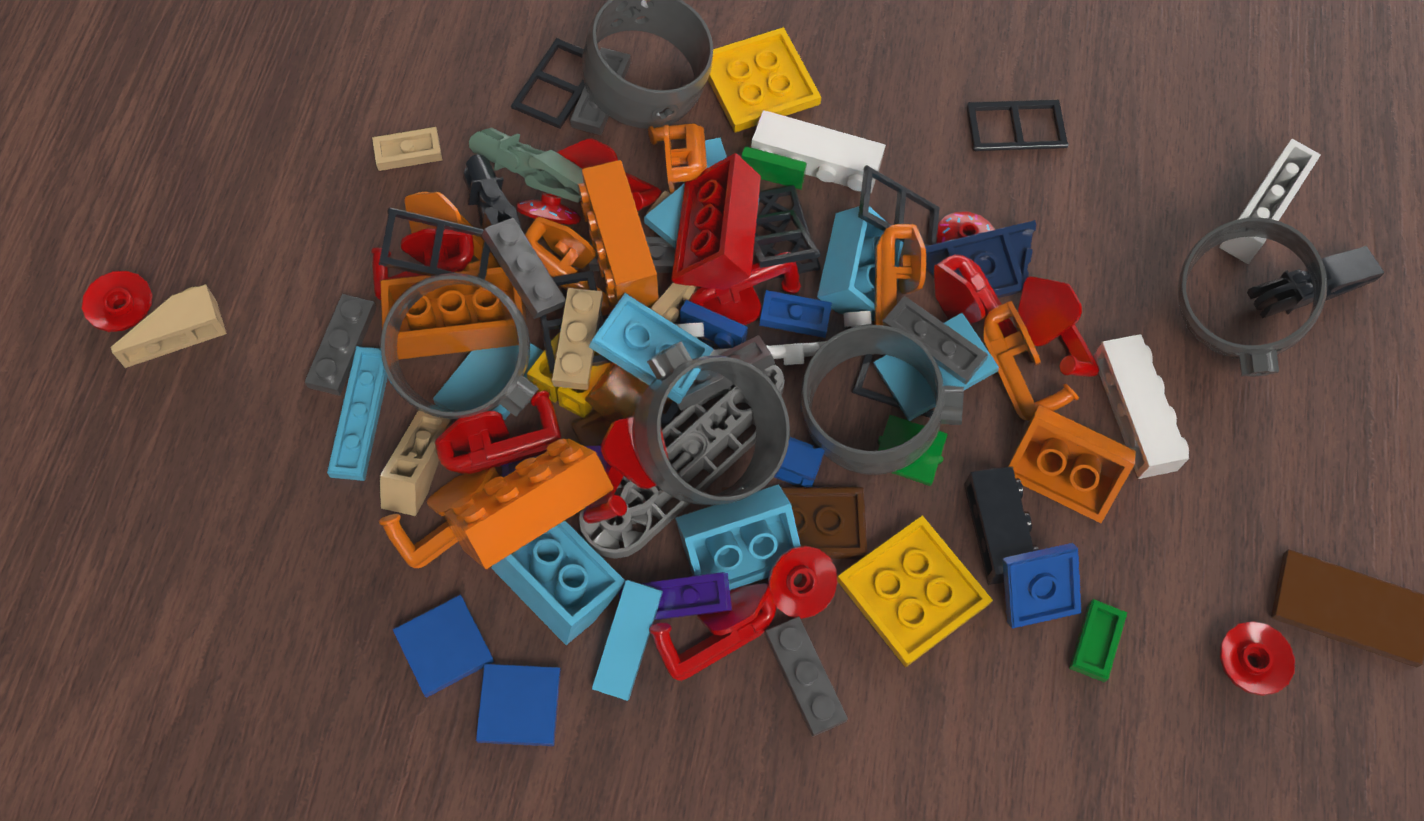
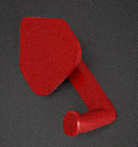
(594, 153)
(454, 255)
(966, 294)
(740, 300)
(1052, 310)
(490, 442)
(622, 460)
(730, 631)

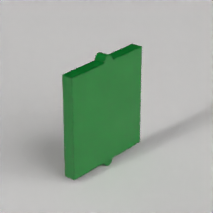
(900, 431)

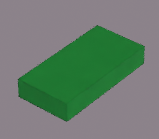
(776, 167)
(1098, 640)

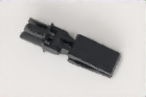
(487, 193)
(1295, 288)

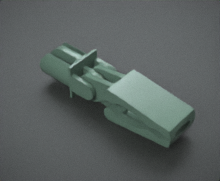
(541, 169)

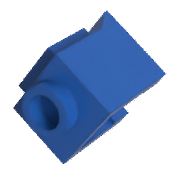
(800, 464)

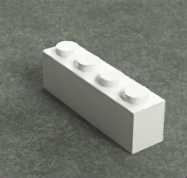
(828, 153)
(1274, 195)
(1141, 406)

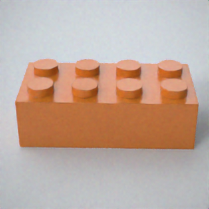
(617, 234)
(454, 316)
(528, 501)

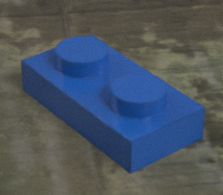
(795, 314)
(720, 329)

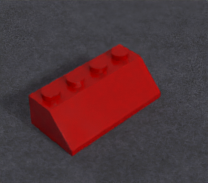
(718, 226)

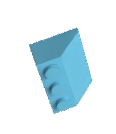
(850, 263)
(740, 536)
(561, 580)

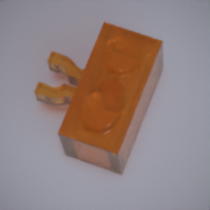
(616, 393)

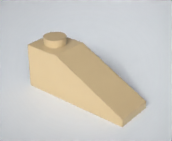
(174, 325)
(412, 465)

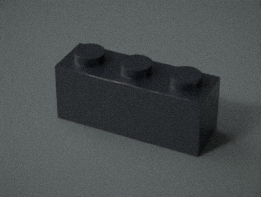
(998, 518)

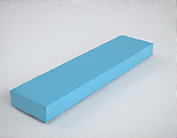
(359, 416)

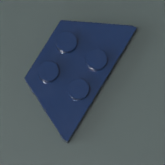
(999, 253)

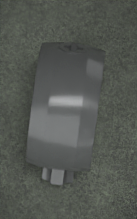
(634, 104)
(890, 342)
(1255, 359)
(514, 395)
(768, 411)

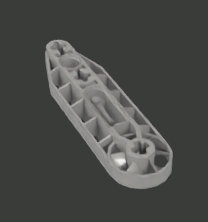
(699, 444)

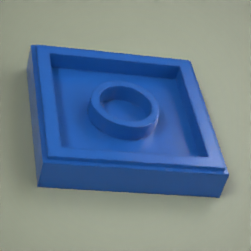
(1042, 585)
(443, 646)
(518, 705)

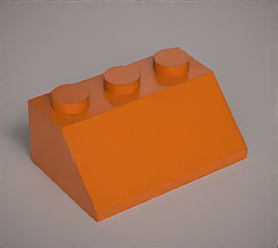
(1071, 463)

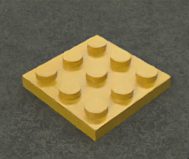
(759, 77)
(914, 590)

